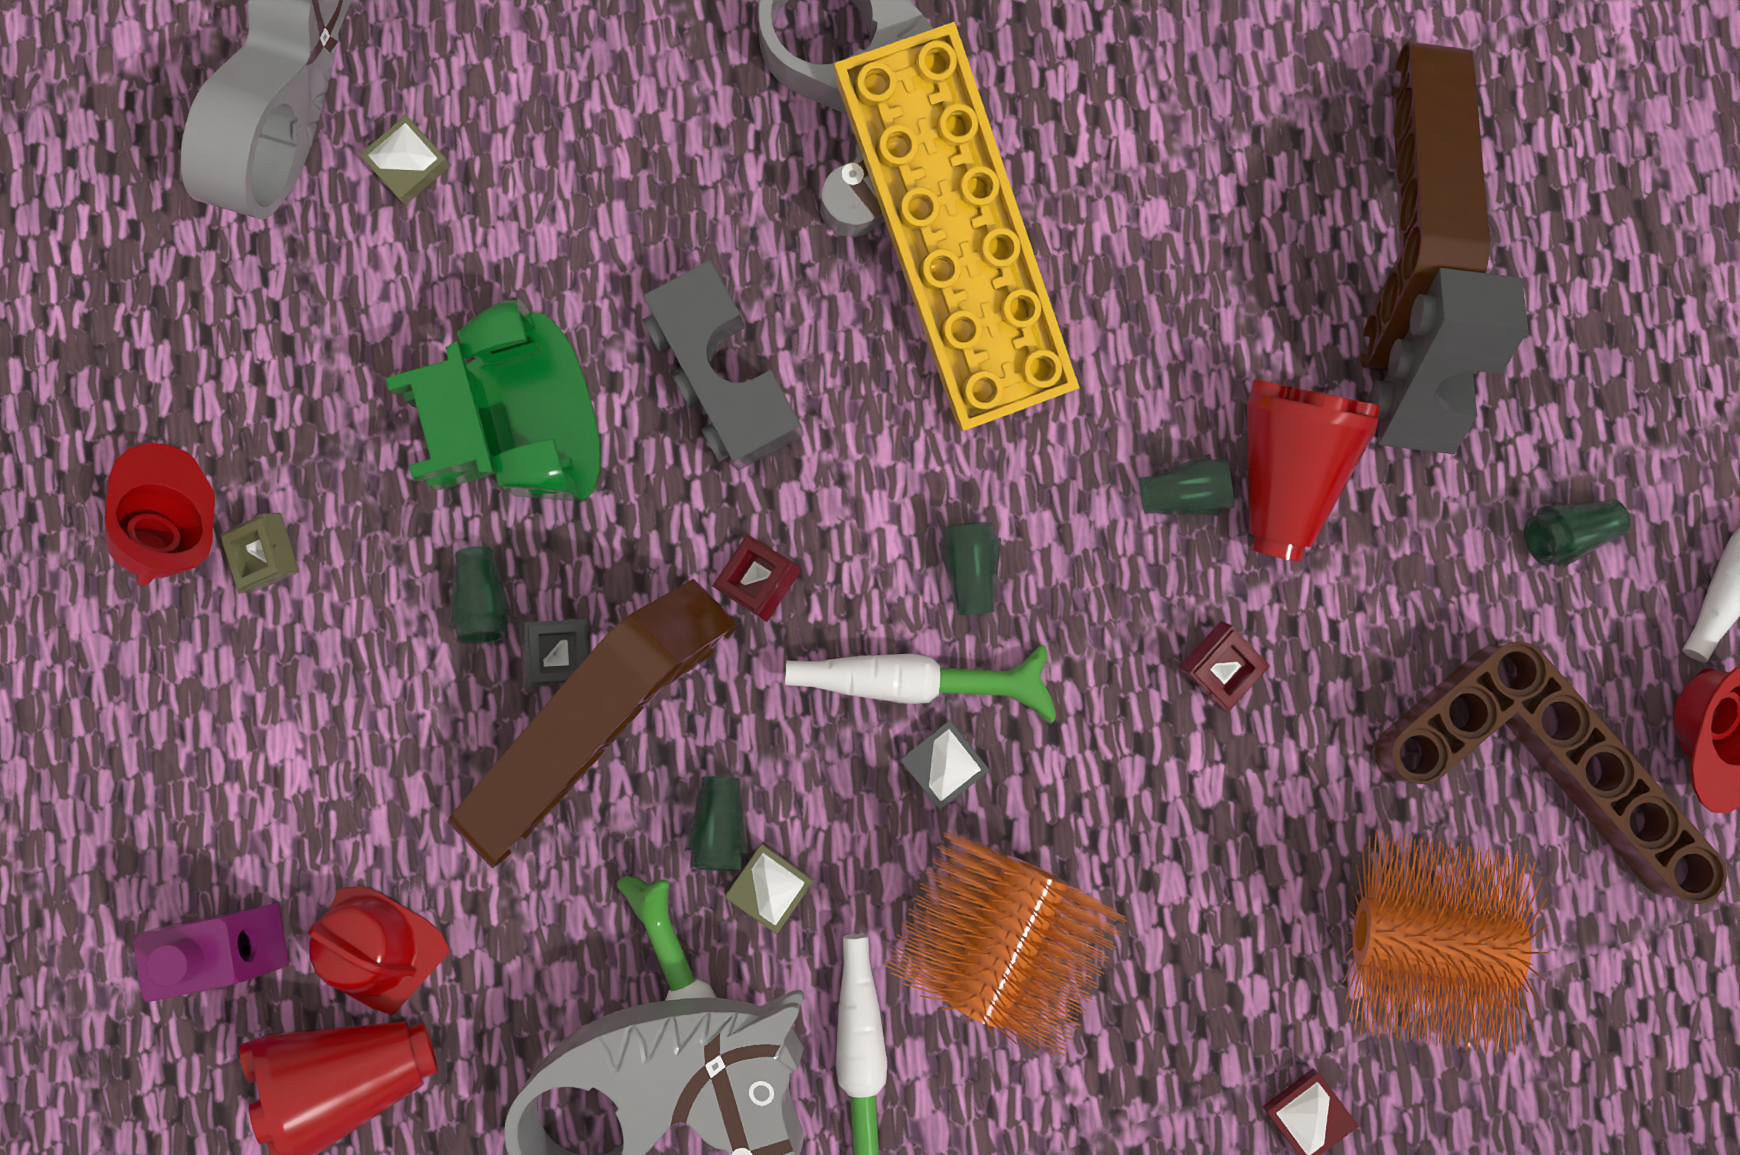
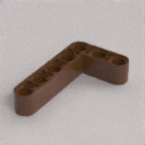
(1437, 186)
(588, 715)
(1564, 756)

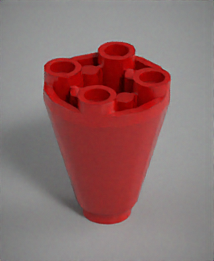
(1299, 462)
(331, 1080)

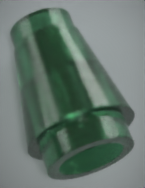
(1189, 488)
(1574, 530)
(971, 565)
(478, 598)
(718, 826)

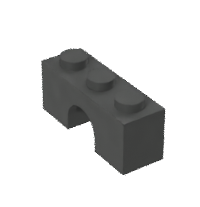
(693, 319)
(1455, 329)

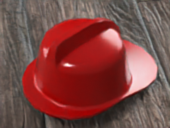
(158, 512)
(1709, 732)
(374, 948)

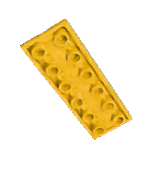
(955, 225)

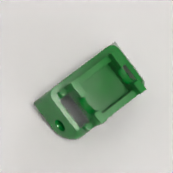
(509, 411)

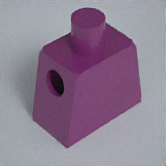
(206, 954)

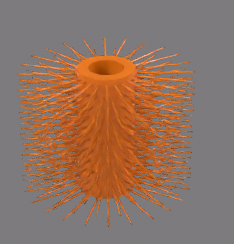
(1005, 942)
(1442, 943)

